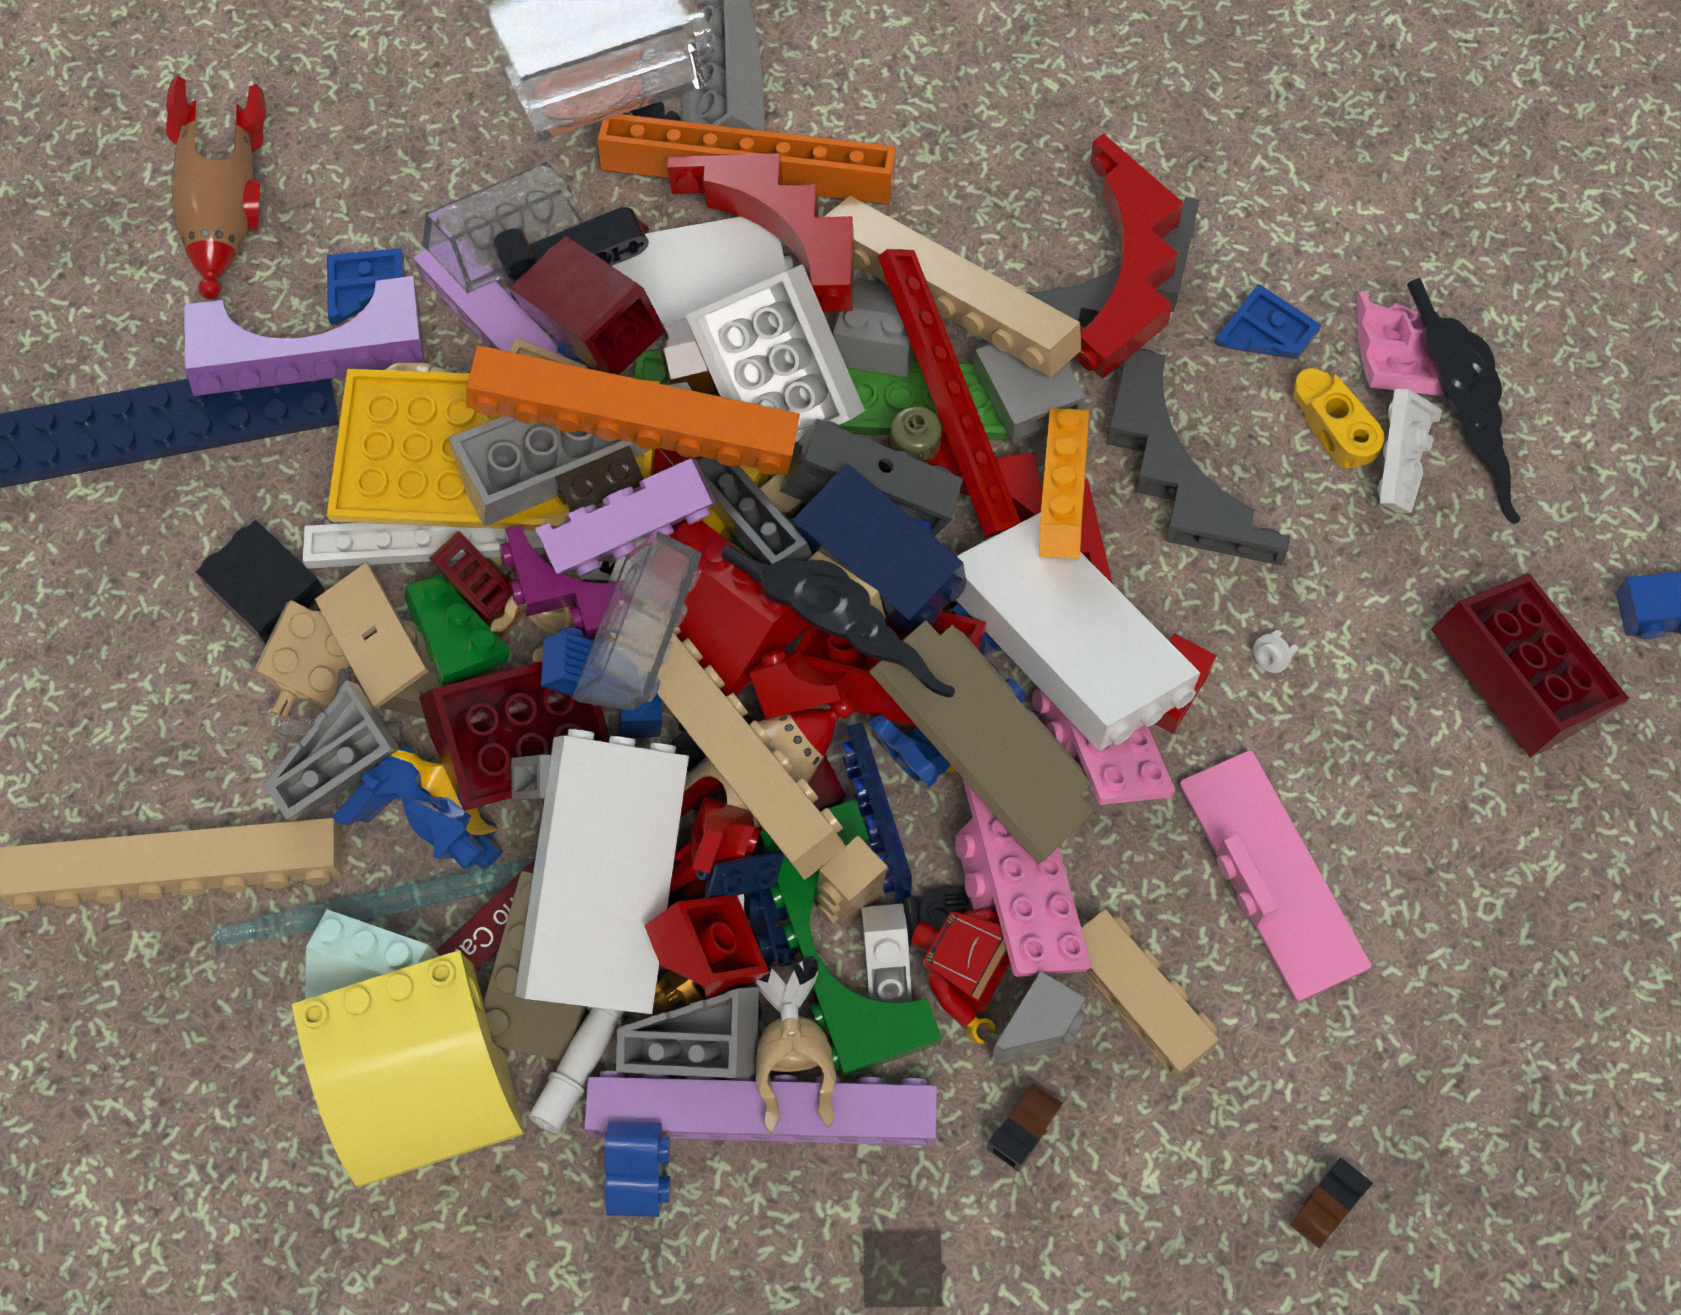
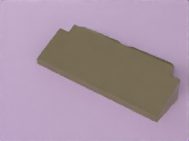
(991, 740)

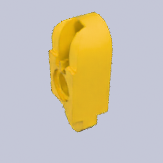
(1321, 394)

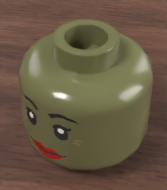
(916, 432)

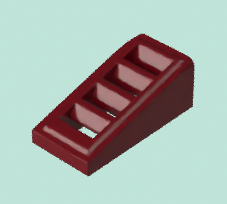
(490, 594)

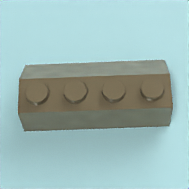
(517, 1022)

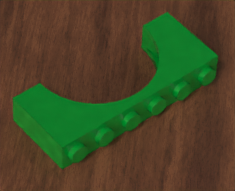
(859, 1028)

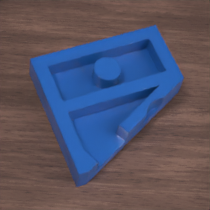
(353, 279)
(1268, 327)

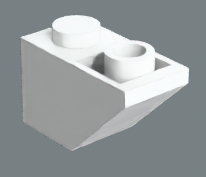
(887, 953)

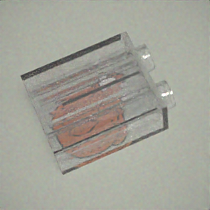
(597, 56)

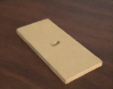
(388, 658)

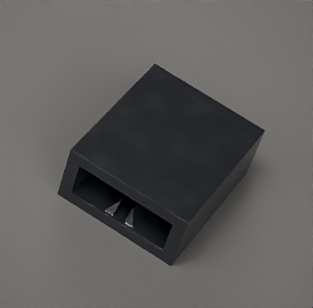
(257, 578)

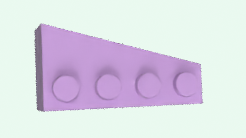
(627, 519)

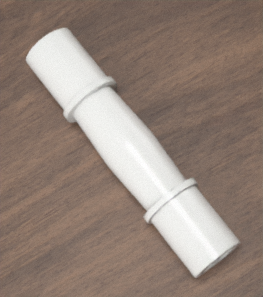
(574, 1069)

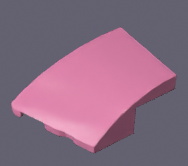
(1393, 348)

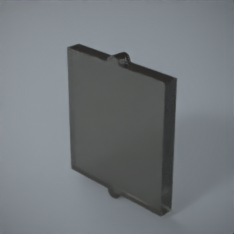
(902, 1269)

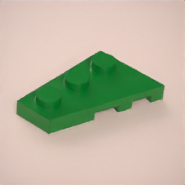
(453, 631)

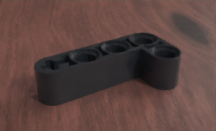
(610, 237)

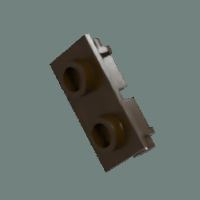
(599, 479)

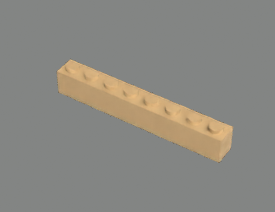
(968, 293)
(745, 762)
(170, 863)

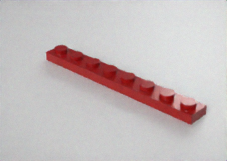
(949, 391)

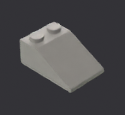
(873, 333)

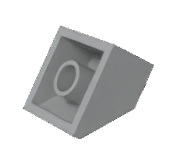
(1041, 1022)

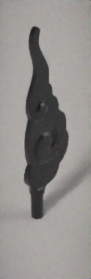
(1470, 386)
(835, 605)

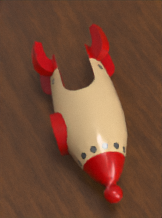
(798, 735)

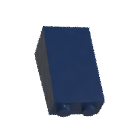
(883, 548)

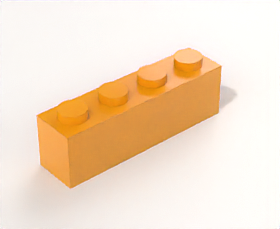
(1064, 483)

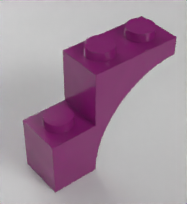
(543, 590)

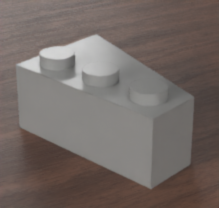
(331, 755)
(697, 1040)

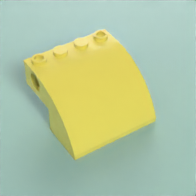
(407, 1069)

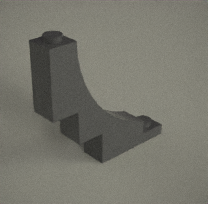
(1088, 298)
(1201, 511)

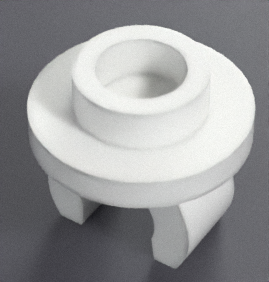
(1273, 652)

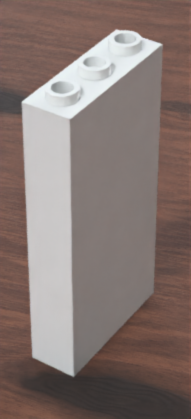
(703, 264)
(1075, 636)
(601, 872)

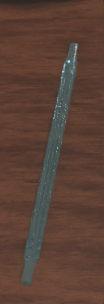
(384, 901)

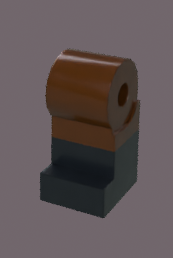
(1024, 1127)
(1330, 1202)

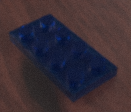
(873, 803)

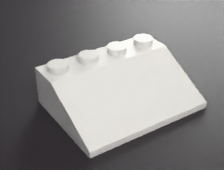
(777, 351)

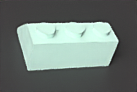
(354, 951)

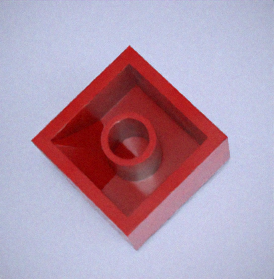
(708, 944)

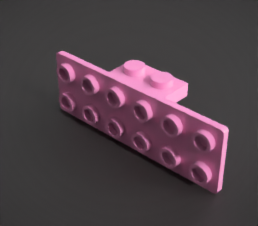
(1119, 771)
(1274, 876)
(1029, 897)

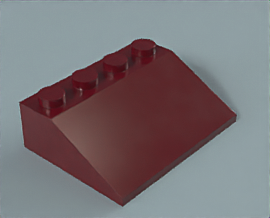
(1528, 663)
(499, 718)

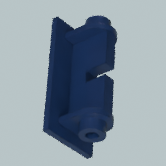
(744, 875)
(771, 939)

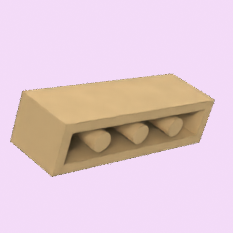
(1144, 997)

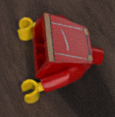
(965, 964)

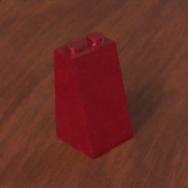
(589, 307)

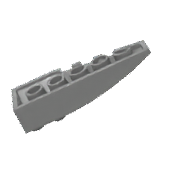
(731, 73)
(515, 463)

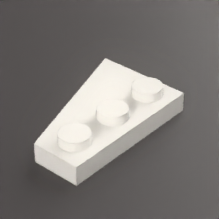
(1407, 439)

